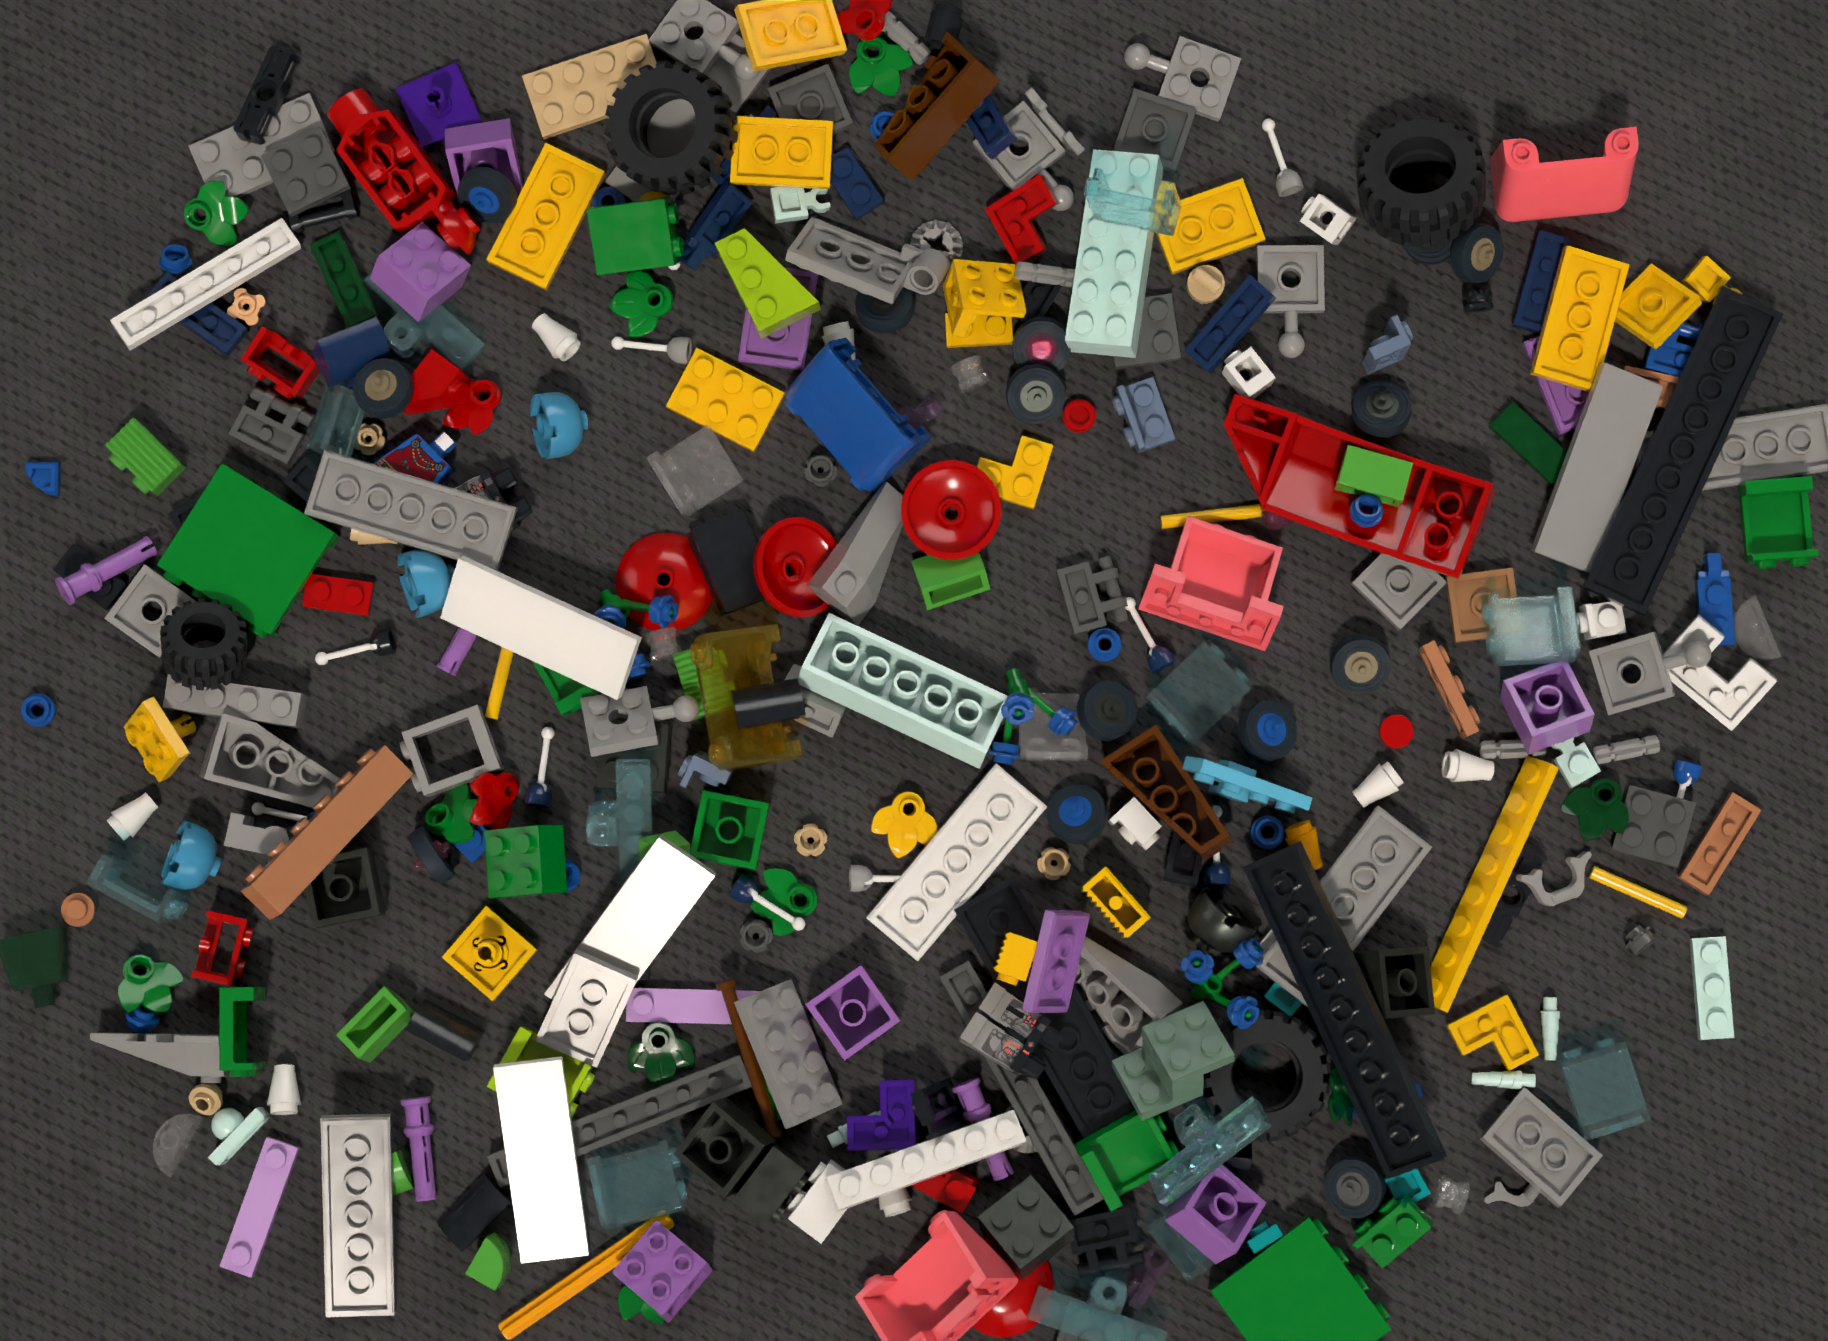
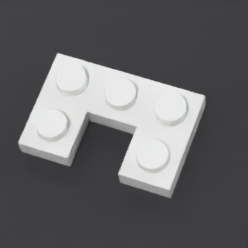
(1722, 699)

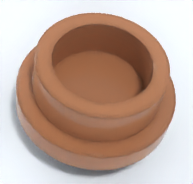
(78, 909)

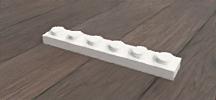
(205, 284)
(925, 1160)

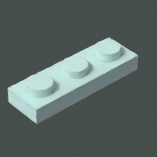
(1711, 988)

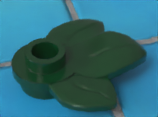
(1595, 814)
(660, 1059)
(1339, 1101)

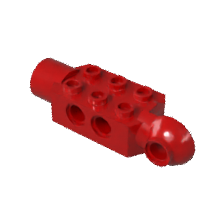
(398, 171)

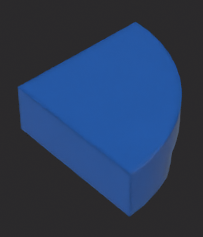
(45, 476)

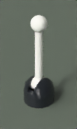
(380, 642)

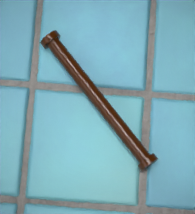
(750, 1060)

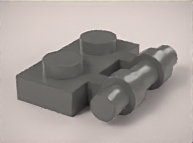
(267, 434)
(1082, 598)

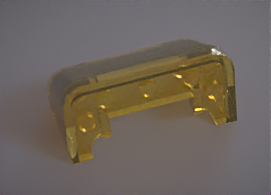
(733, 662)

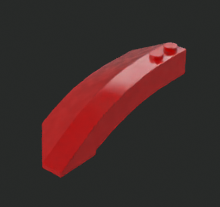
(1295, 475)

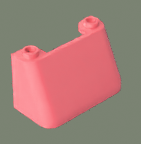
(1562, 188)
(940, 1287)

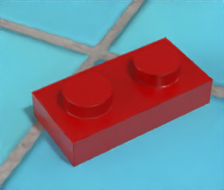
(338, 595)

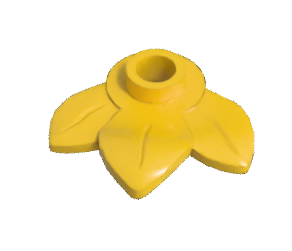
(904, 829)

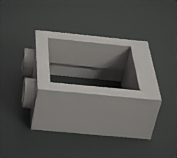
(484, 741)

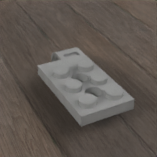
(882, 269)

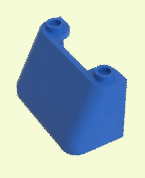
(853, 417)

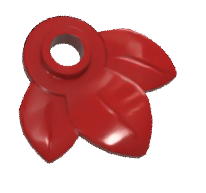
(864, 18)
(471, 410)
(494, 799)

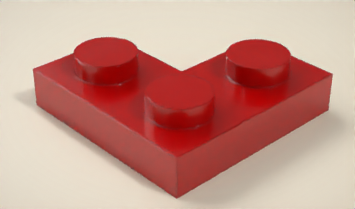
(1014, 216)

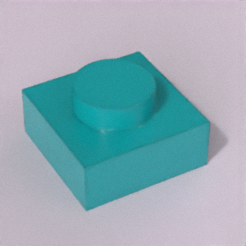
(1282, 999)
(1408, 1183)
(1263, 1236)

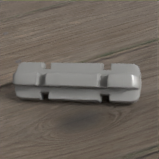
(905, 38)
(1044, 274)
(1626, 749)
(1506, 750)

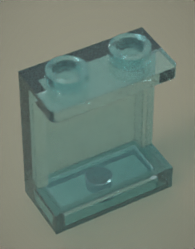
(1133, 211)
(1532, 629)
(1198, 693)
(107, 879)
(1603, 1088)
(637, 1185)

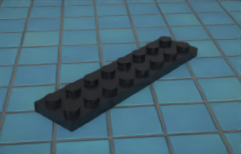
(1083, 1060)

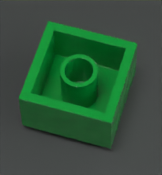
(730, 830)
(525, 861)

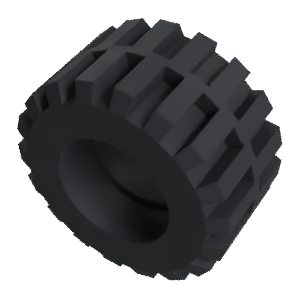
(204, 665)

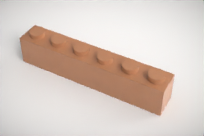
(326, 832)

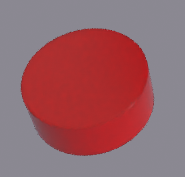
(1079, 416)
(1395, 731)

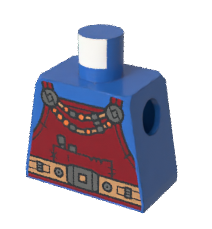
(420, 459)

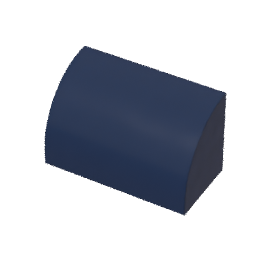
(347, 351)

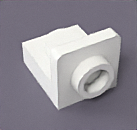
(1600, 620)

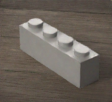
(240, 701)

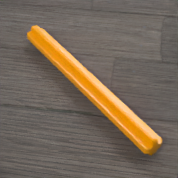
(576, 1281)

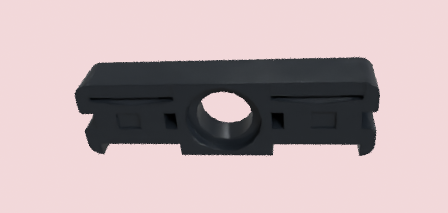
(257, 114)
(1501, 917)

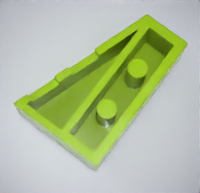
(764, 285)

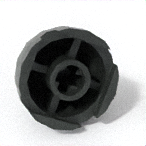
(1218, 923)

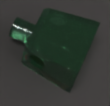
(36, 963)

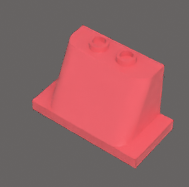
(1218, 584)

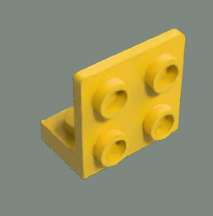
(982, 290)

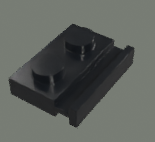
(937, 1108)

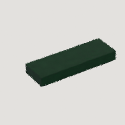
(344, 279)
(1530, 442)

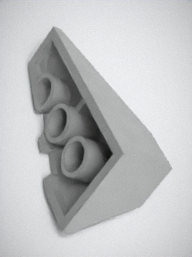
(858, 563)
(258, 761)
(1122, 995)
(180, 1052)

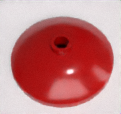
(945, 487)
(803, 549)
(660, 555)
(1011, 1312)

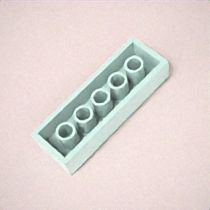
(1113, 263)
(903, 690)

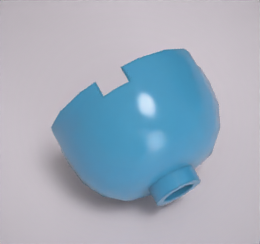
(558, 424)
(425, 580)
(190, 858)

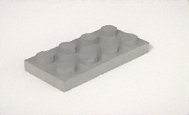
(240, 162)
(788, 1053)

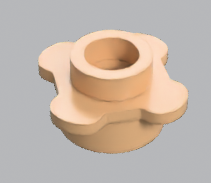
(255, 304)

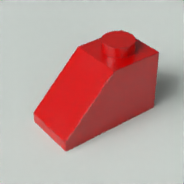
(436, 385)

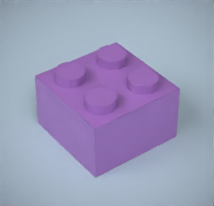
(420, 271)
(1546, 706)
(852, 1012)
(1216, 1214)

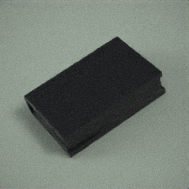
(727, 561)

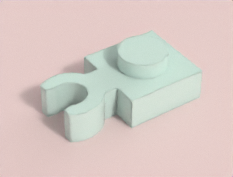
(793, 203)
(1575, 762)

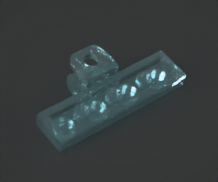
(438, 327)
(627, 817)
(1207, 1146)
(1096, 1318)

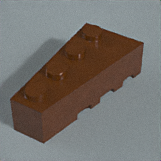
(935, 107)
(1156, 778)

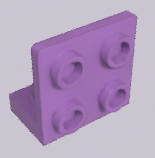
(662, 1271)

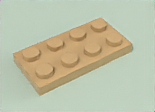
(583, 87)

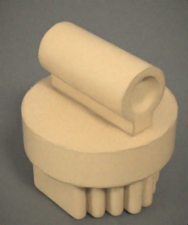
(1205, 284)

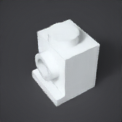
(1338, 227)
(1248, 361)
(1136, 824)

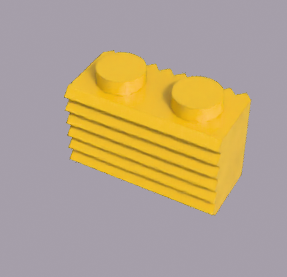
(1115, 902)
(1015, 958)

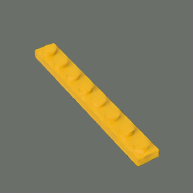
(1489, 879)

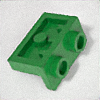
(1392, 1230)

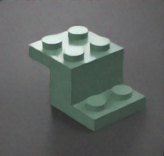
(1173, 1060)

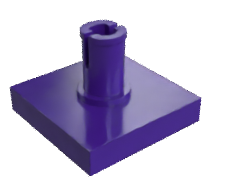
(438, 104)

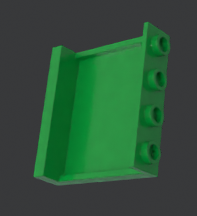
(246, 550)
(1300, 1293)

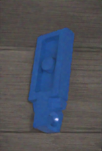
(1715, 597)

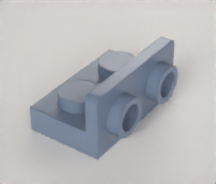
(1390, 347)
(1144, 415)
(701, 763)

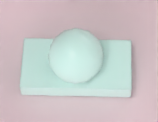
(234, 1131)

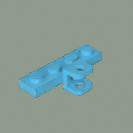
(1240, 784)

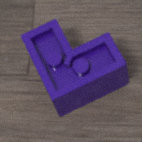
(892, 1129)

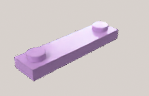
(679, 1005)
(259, 1207)

